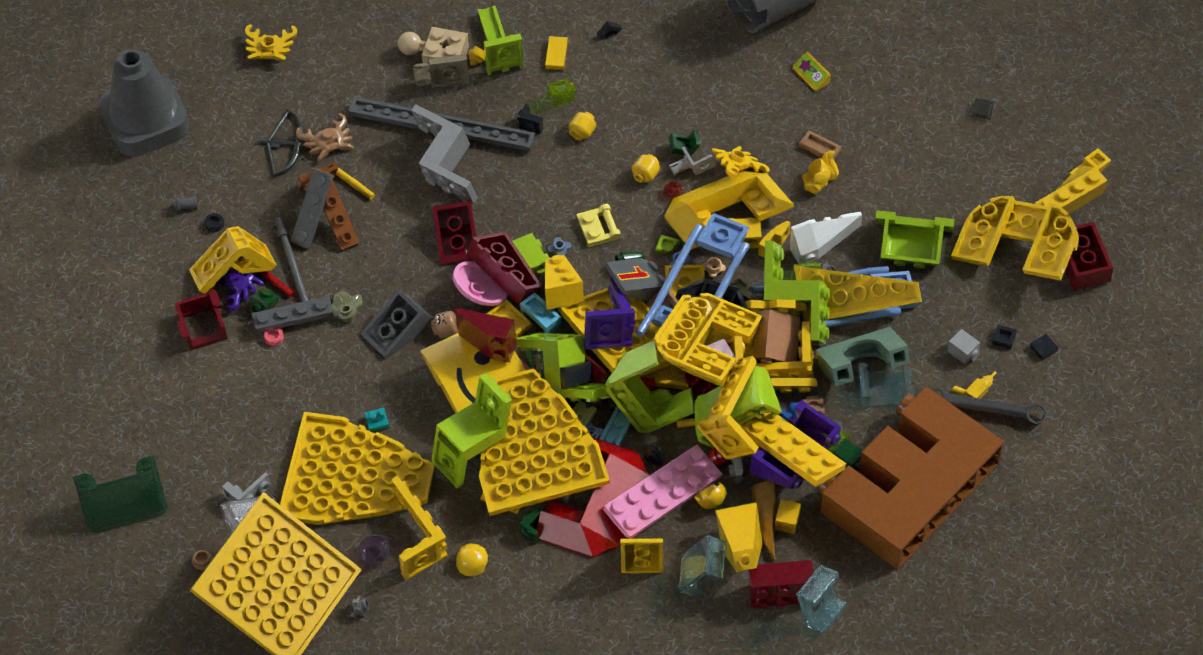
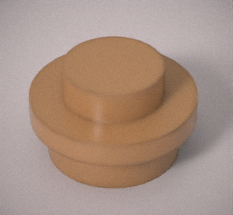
(201, 559)

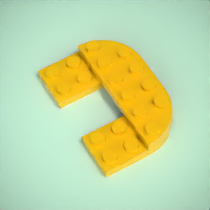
(1046, 227)

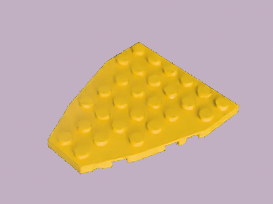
(543, 450)
(348, 472)

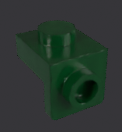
(679, 141)
(262, 301)
(529, 524)

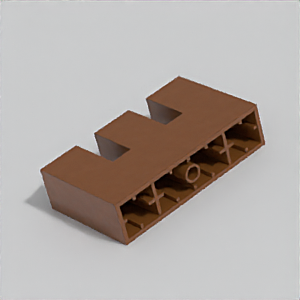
(922, 467)

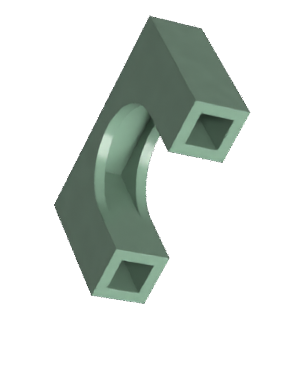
(837, 358)

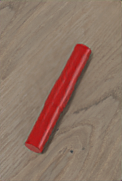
(277, 283)

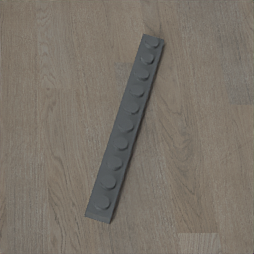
(473, 129)

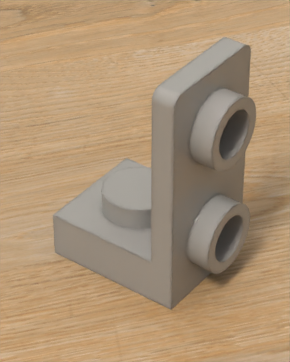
(235, 493)

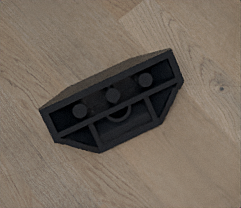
(731, 294)

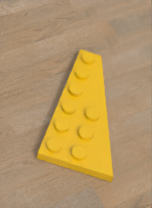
(859, 293)

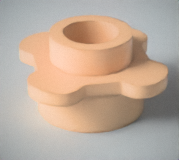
(716, 262)

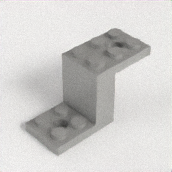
(444, 154)

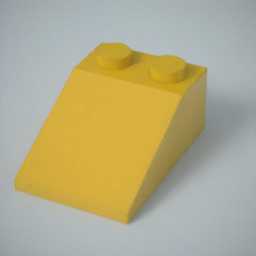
(641, 555)

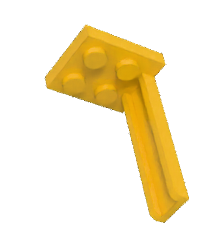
(795, 369)
(784, 384)
(720, 427)
(429, 549)

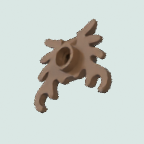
(327, 139)

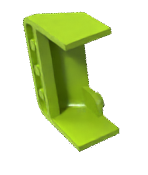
(644, 408)

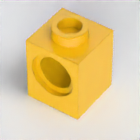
(787, 516)

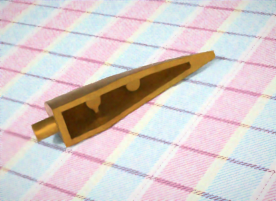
(766, 498)

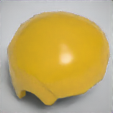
(711, 496)
(471, 560)

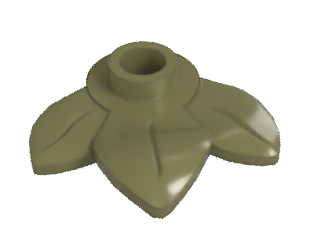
(346, 306)

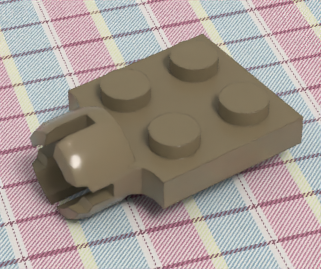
(442, 71)

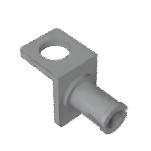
(687, 162)

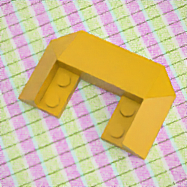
(753, 188)
(690, 325)

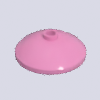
(477, 285)

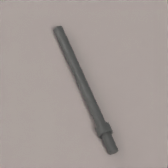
(283, 235)

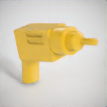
(977, 388)

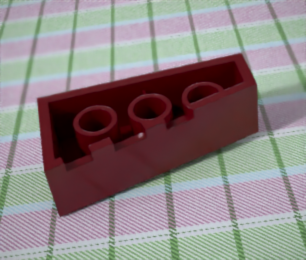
(504, 265)

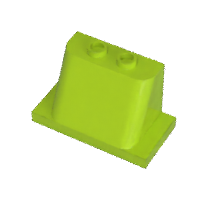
(912, 239)

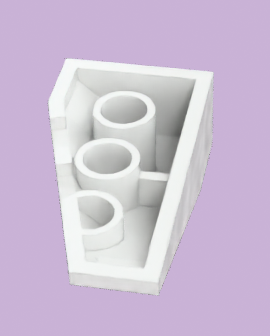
(814, 239)

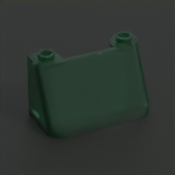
(122, 500)

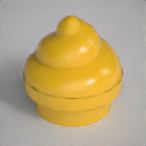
(476, 56)

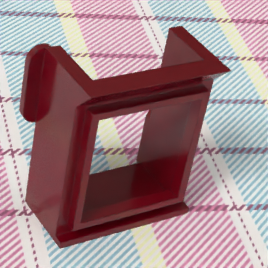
(197, 305)

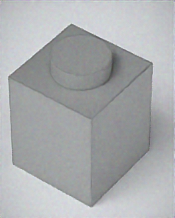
(964, 347)

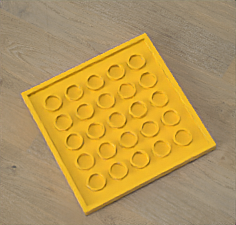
(275, 579)

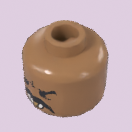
(444, 324)

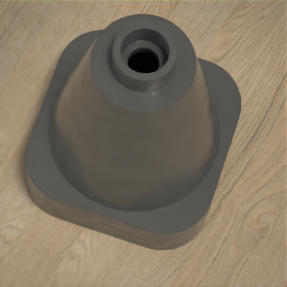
(142, 106)

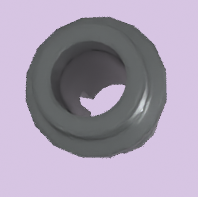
(185, 203)

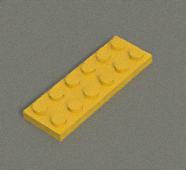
(793, 448)

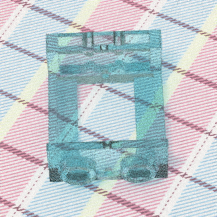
(817, 588)

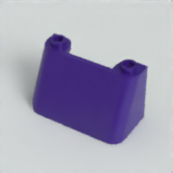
(810, 423)

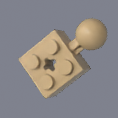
(439, 44)

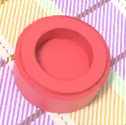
(273, 337)

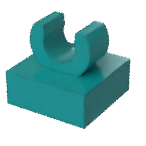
(376, 420)

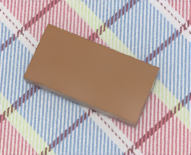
(818, 144)

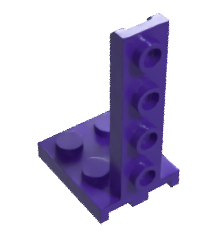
(610, 327)

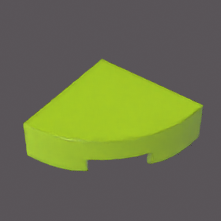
(666, 244)

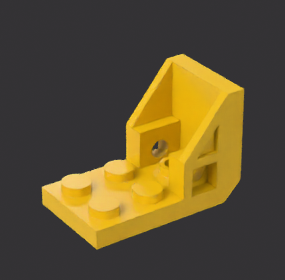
(225, 254)

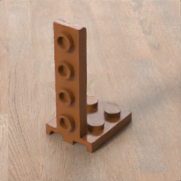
(333, 210)

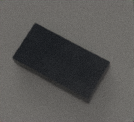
(576, 374)

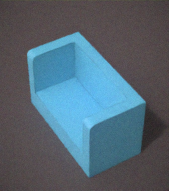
(536, 309)

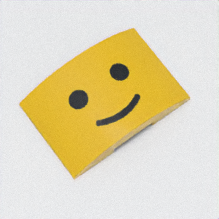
(458, 367)

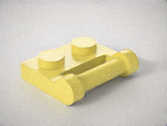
(593, 229)

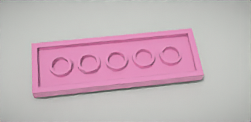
(662, 492)

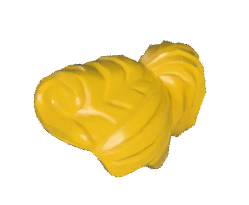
(820, 172)

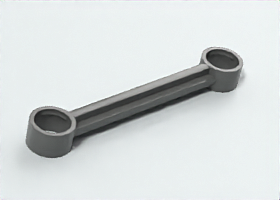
(991, 405)

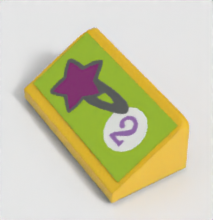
(812, 72)

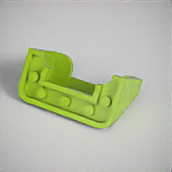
(754, 401)

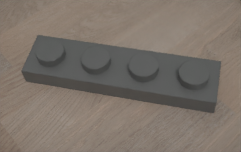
(311, 208)
(293, 314)

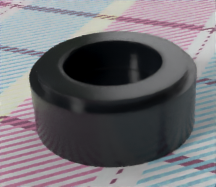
(214, 222)

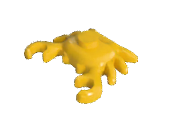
(269, 46)
(738, 160)

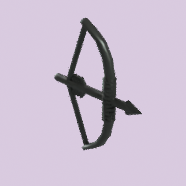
(276, 142)

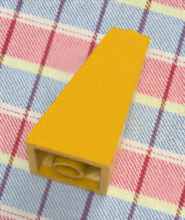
(742, 534)

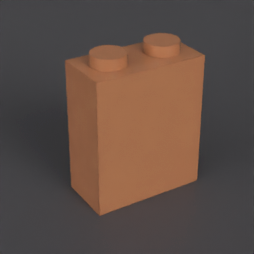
(776, 337)

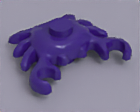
(240, 285)

